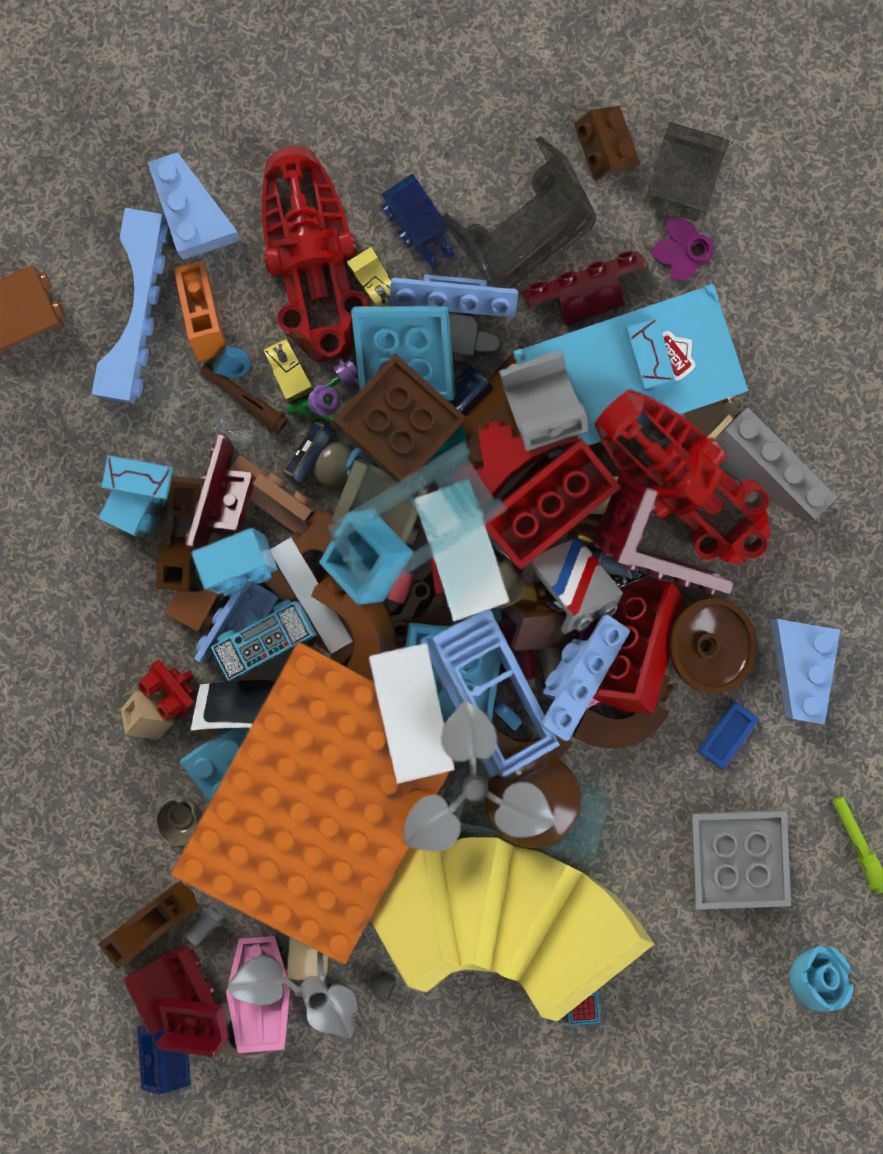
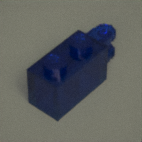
(417, 218)

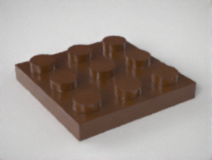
(398, 420)

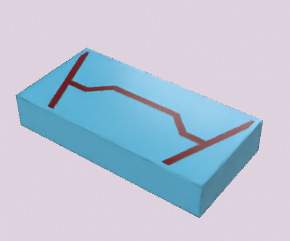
(650, 353)
(137, 477)

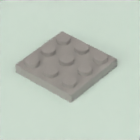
(740, 859)

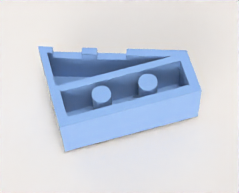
(189, 209)
(806, 667)

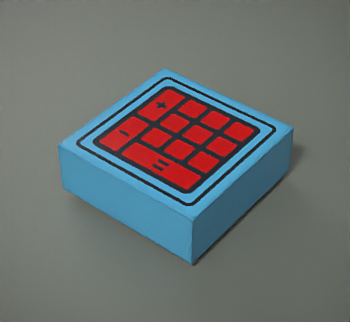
(586, 1012)

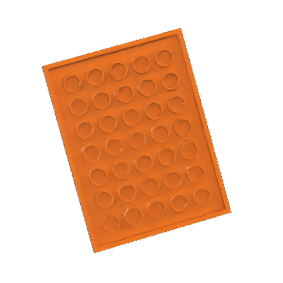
(308, 810)

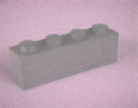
(760, 455)

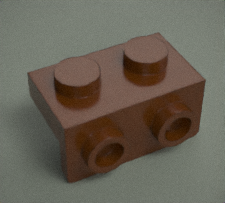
(606, 142)

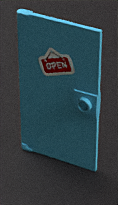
(604, 366)

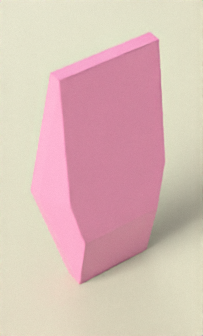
(258, 1026)

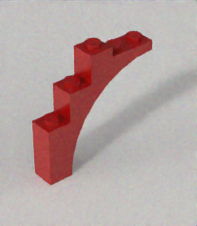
(502, 459)

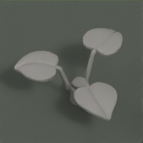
(523, 807)
(327, 1008)

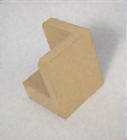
(142, 718)

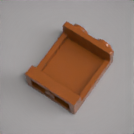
(26, 307)

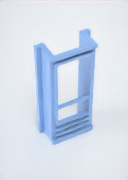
(466, 643)

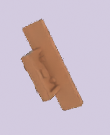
(275, 499)

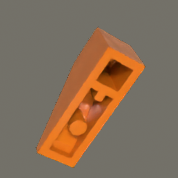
(200, 310)

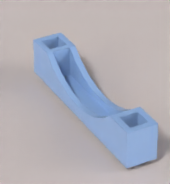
(120, 369)

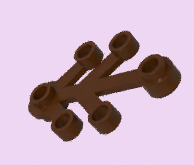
(433, 615)

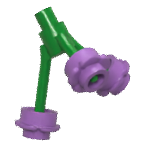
(324, 397)

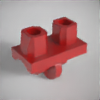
(172, 686)

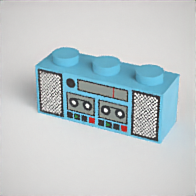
(263, 639)

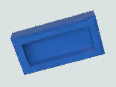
(728, 735)

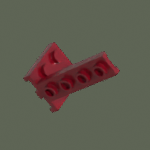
(624, 529)

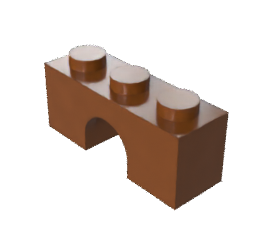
(316, 538)
(195, 608)

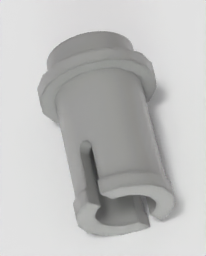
(204, 925)

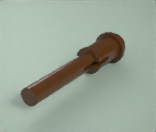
(256, 406)

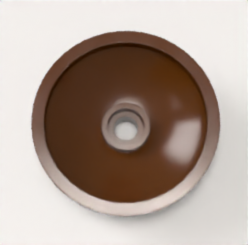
(728, 642)
(557, 786)

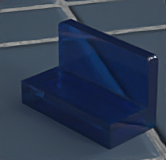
(160, 1069)

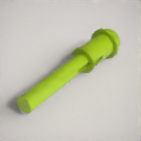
(866, 859)

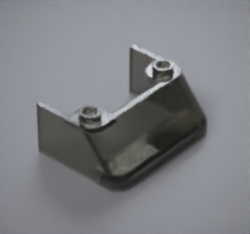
(535, 232)

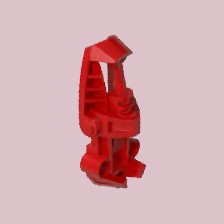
(307, 244)
(685, 476)

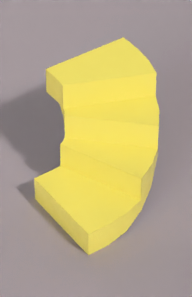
(508, 916)

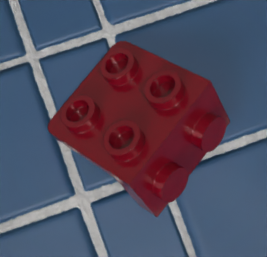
(169, 976)

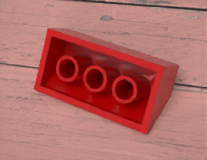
(552, 503)
(639, 668)

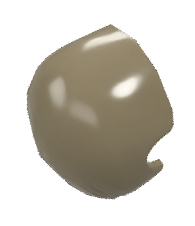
(331, 465)
(177, 819)

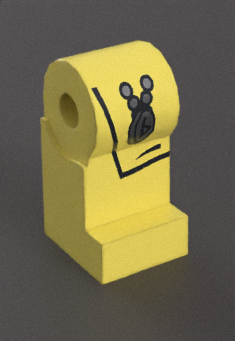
(371, 277)
(288, 371)

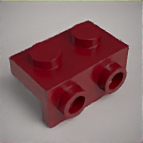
(192, 1027)

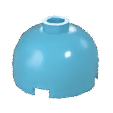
(821, 979)

